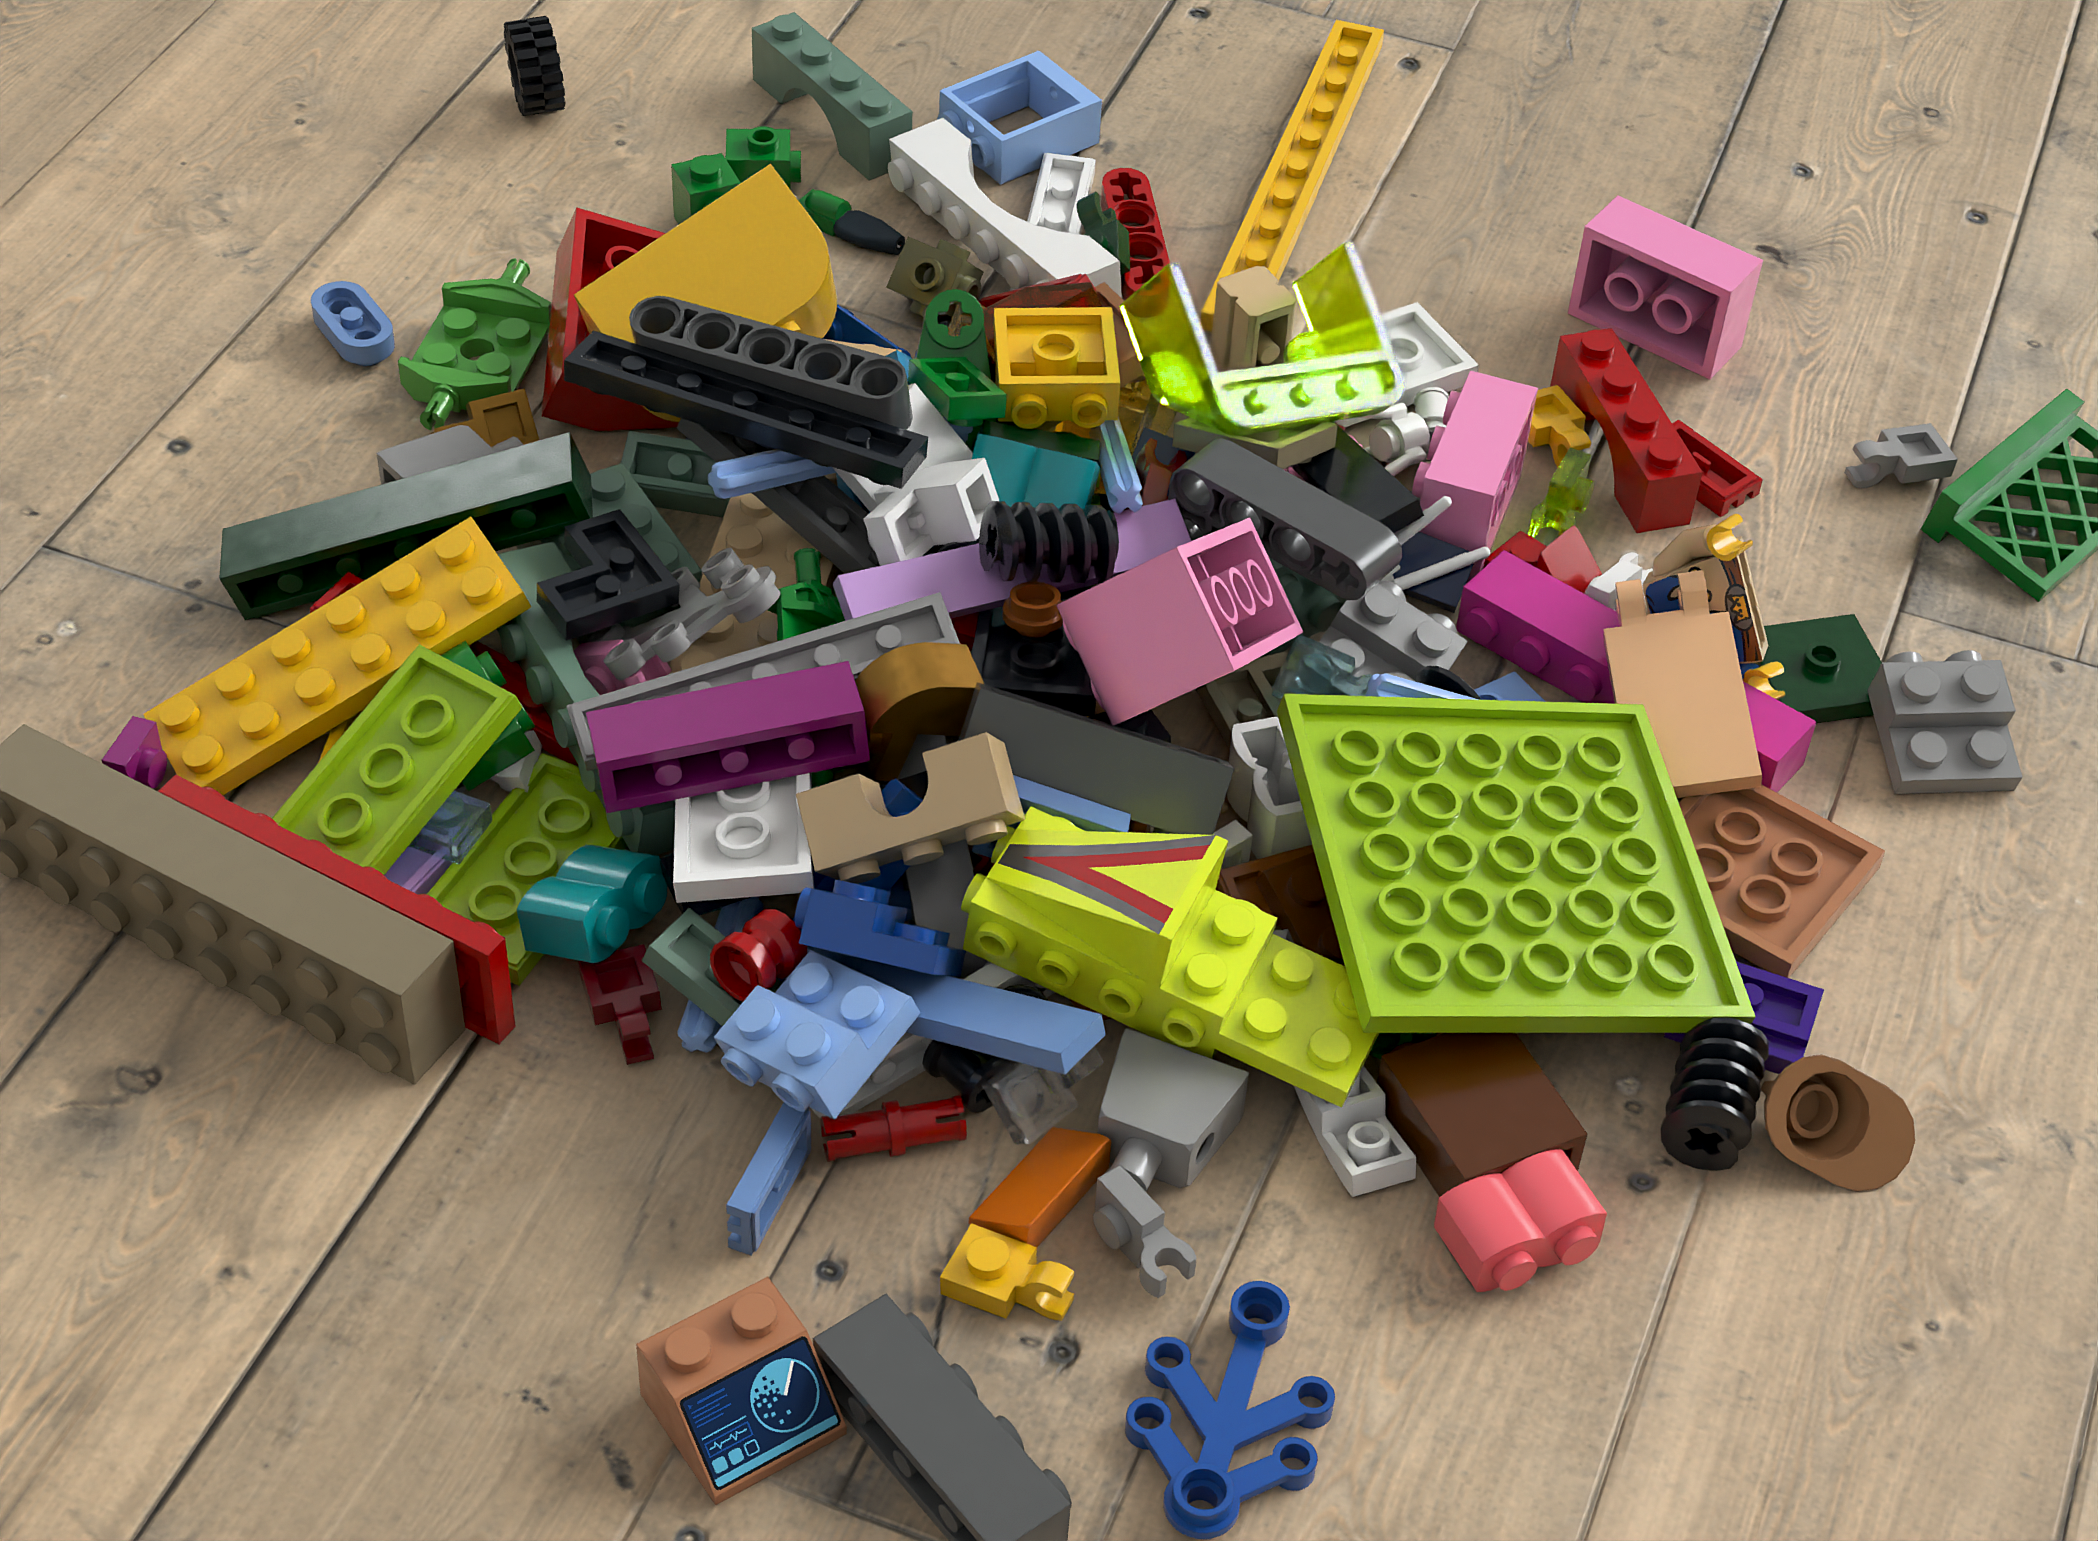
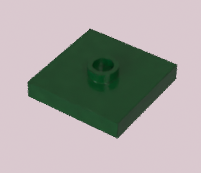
(1824, 665)

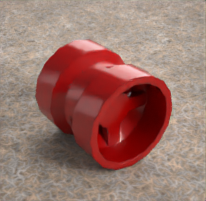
(758, 954)

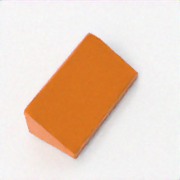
(1045, 1185)

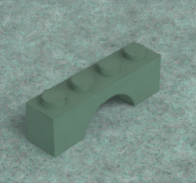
(799, 61)

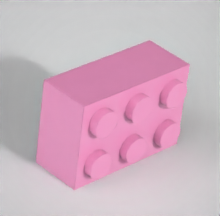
(1664, 286)
(1476, 461)

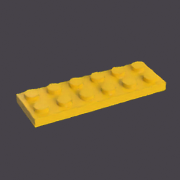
(335, 659)

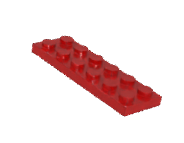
(477, 946)

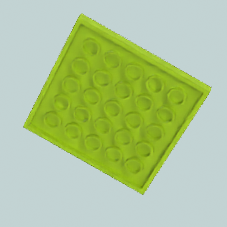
(1508, 867)

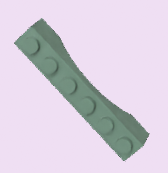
(557, 680)

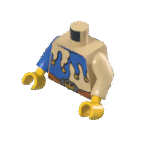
(1728, 589)

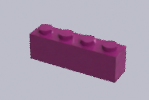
(728, 736)

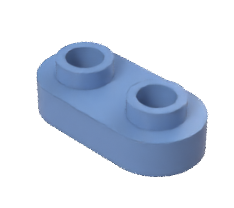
(353, 323)

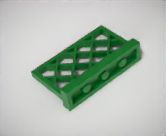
(2003, 473)

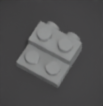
(1392, 635)
(1945, 724)

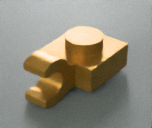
(500, 418)

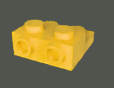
(1057, 365)

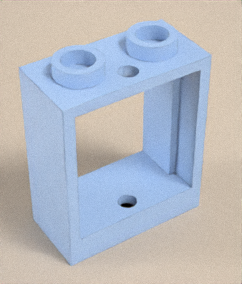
(1067, 108)

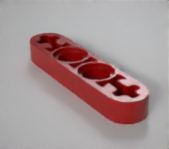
(1139, 209)

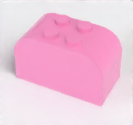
(1179, 621)

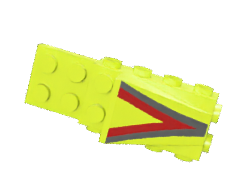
(1152, 944)

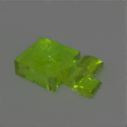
(1567, 493)

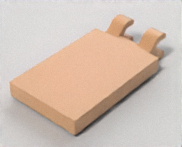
(1690, 685)

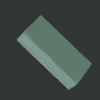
(672, 473)

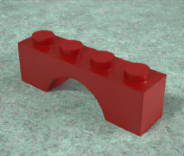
(1651, 464)

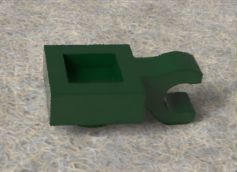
(1105, 229)

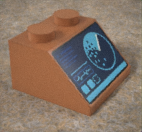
(739, 1390)

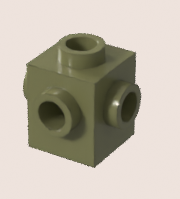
(928, 270)

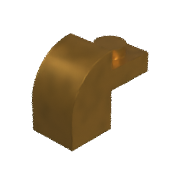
(913, 693)

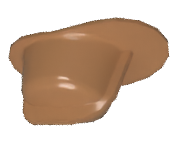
(1838, 1123)

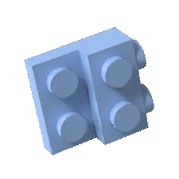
(815, 1034)

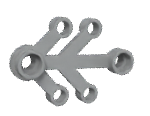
(744, 594)

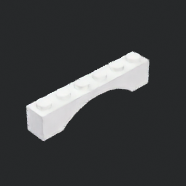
(937, 173)

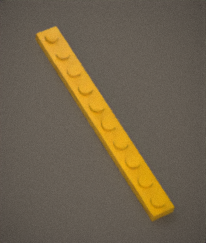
(1302, 155)

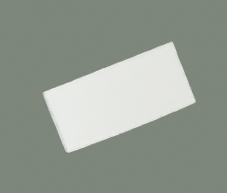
(1360, 1138)

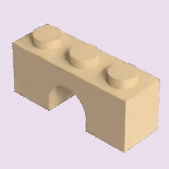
(966, 798)

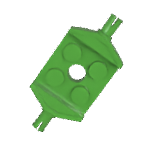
(480, 319)

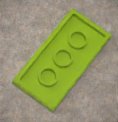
(399, 760)
(521, 846)

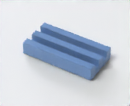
(768, 1178)

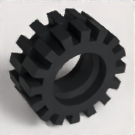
(534, 65)

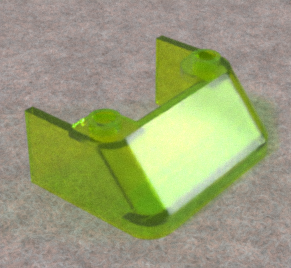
(1327, 375)

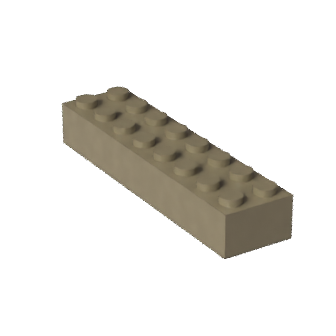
(228, 907)

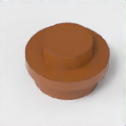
(1033, 609)

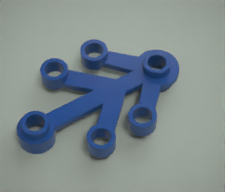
(1228, 1423)

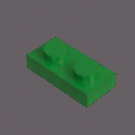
(958, 390)

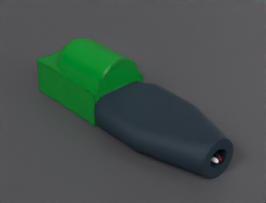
(837, 218)

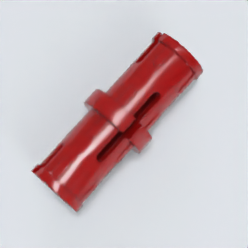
(893, 1128)

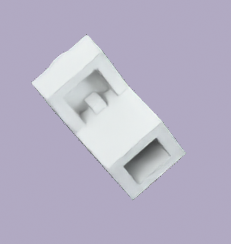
(931, 509)

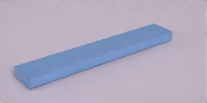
(988, 1017)

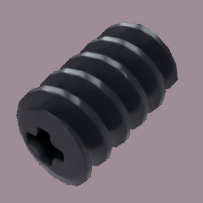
(1050, 538)
(1714, 1093)

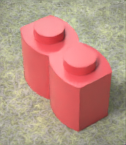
(1520, 1221)

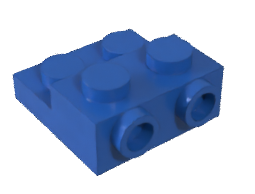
(864, 925)

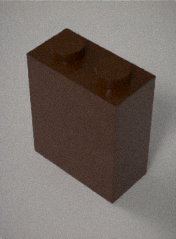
(1474, 1106)

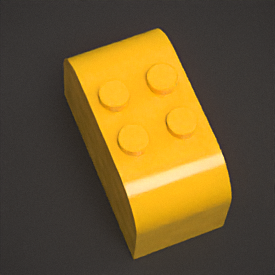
(740, 255)

